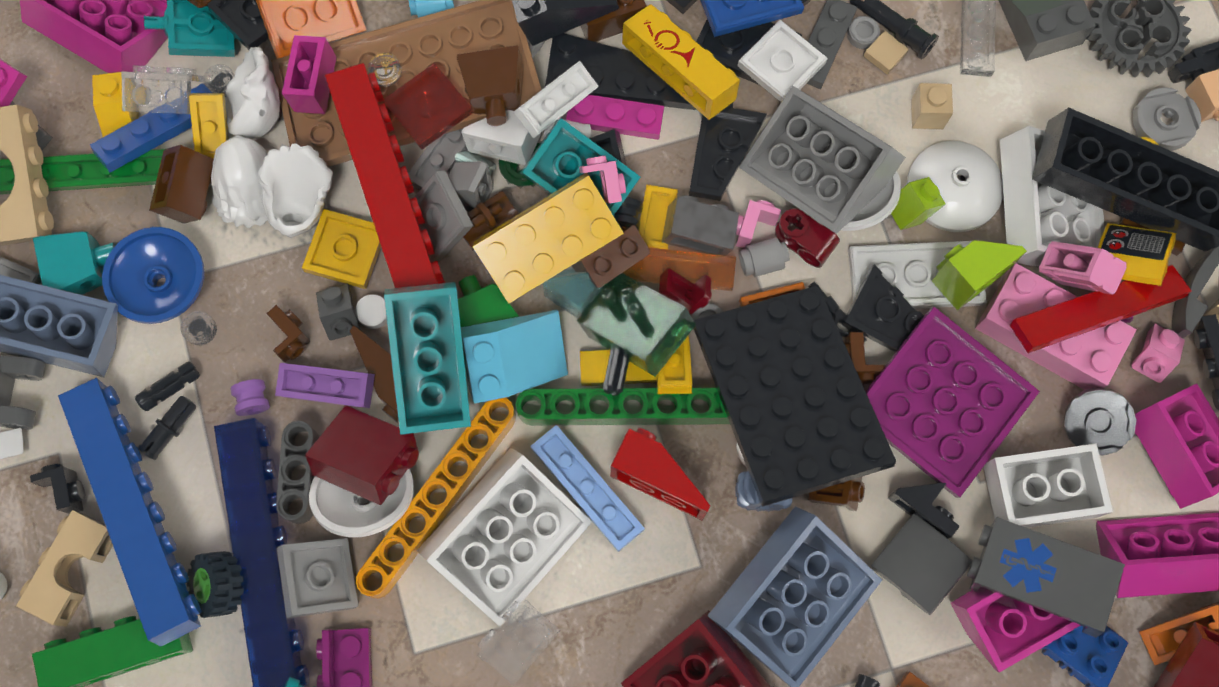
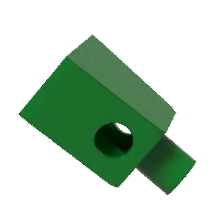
(482, 304)

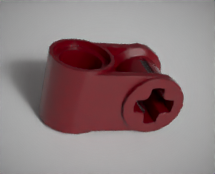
(809, 238)

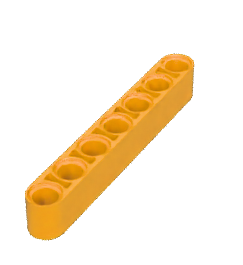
(421, 504)

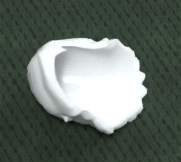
(253, 97)
(237, 182)
(294, 188)

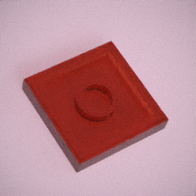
(428, 106)

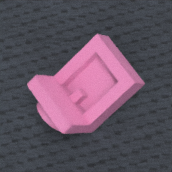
(612, 182)
(757, 211)
(1160, 353)

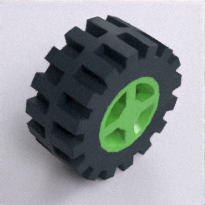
(216, 583)

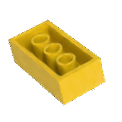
(547, 238)

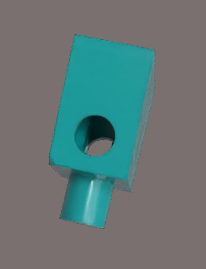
(71, 261)

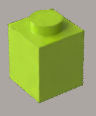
(917, 203)

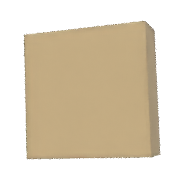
(886, 52)

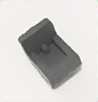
(337, 311)

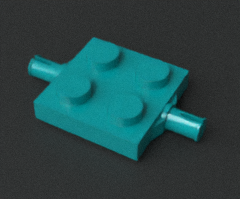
(192, 30)

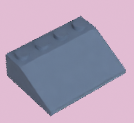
(795, 597)

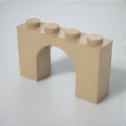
(26, 209)

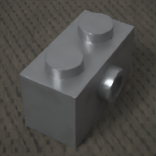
(700, 226)

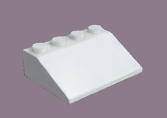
(1036, 211)
(504, 535)

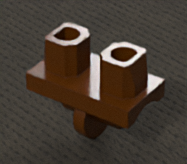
(489, 216)

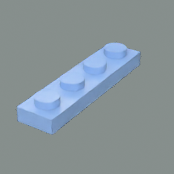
(587, 488)

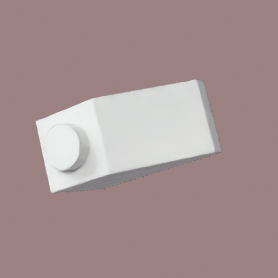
(504, 142)

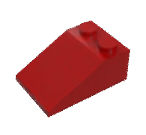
(652, 470)

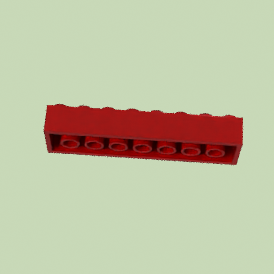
(382, 179)

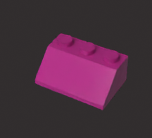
(1183, 444)
(1006, 627)

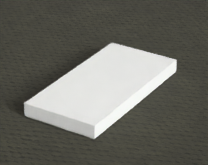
(909, 269)

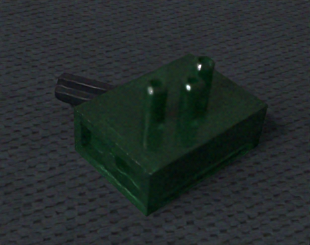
(636, 327)

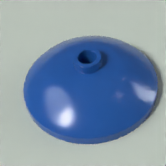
(138, 264)

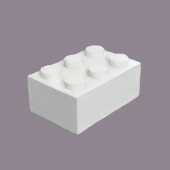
(1048, 486)

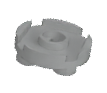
(1183, 111)

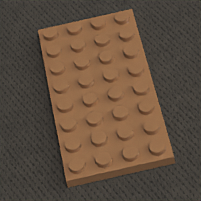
(417, 46)

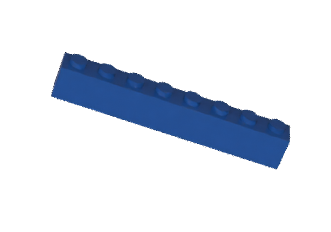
(130, 513)

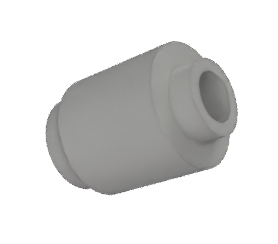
(764, 257)

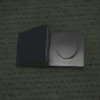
(919, 501)

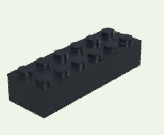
(1130, 178)

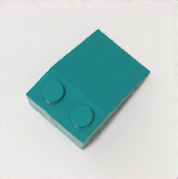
(561, 155)

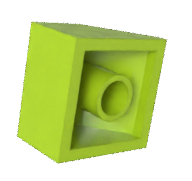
(973, 269)

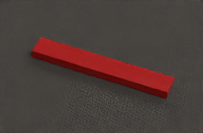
(1096, 311)

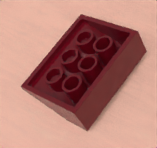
(698, 658)

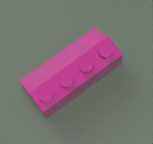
(1163, 553)

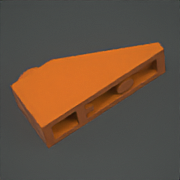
(1167, 636)

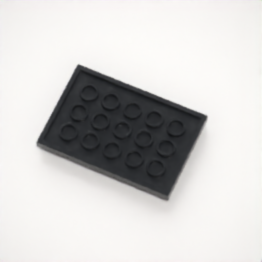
(792, 395)

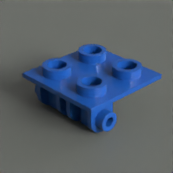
(1088, 658)

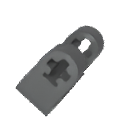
(11, 369)

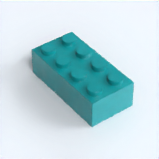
(427, 357)

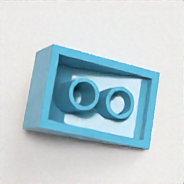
(513, 355)

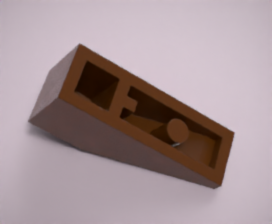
(379, 363)

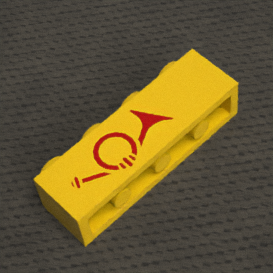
(680, 61)

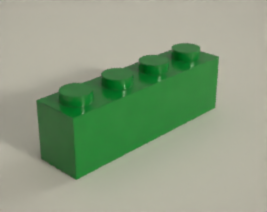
(102, 655)

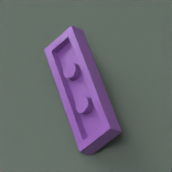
(325, 385)

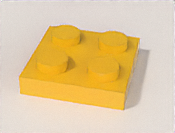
(343, 249)

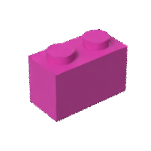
(305, 78)

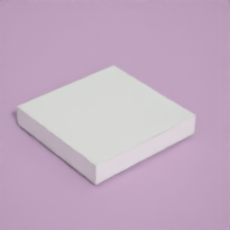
(782, 61)

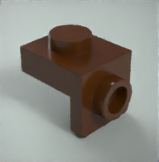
(296, 340)
(855, 346)

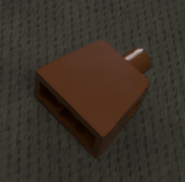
(493, 81)

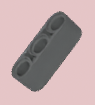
(291, 457)

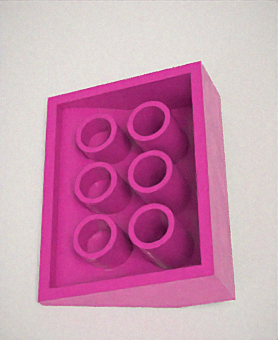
(99, 30)

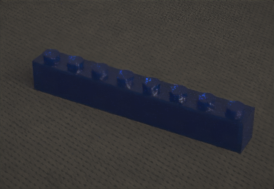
(255, 536)

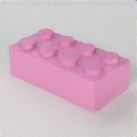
(1082, 360)

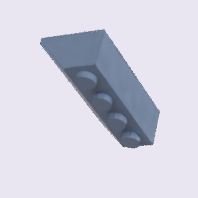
(57, 326)

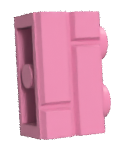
(1082, 267)

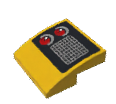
(1142, 250)

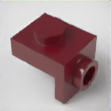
(685, 292)

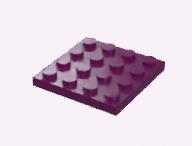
(947, 401)

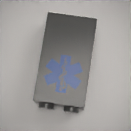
(1047, 574)

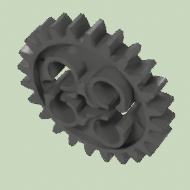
(1136, 29)

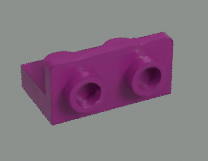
(345, 658)

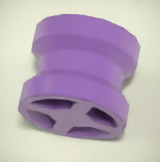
(250, 397)

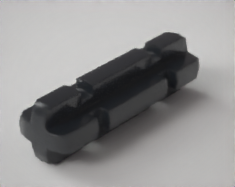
(167, 386)

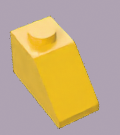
(108, 103)

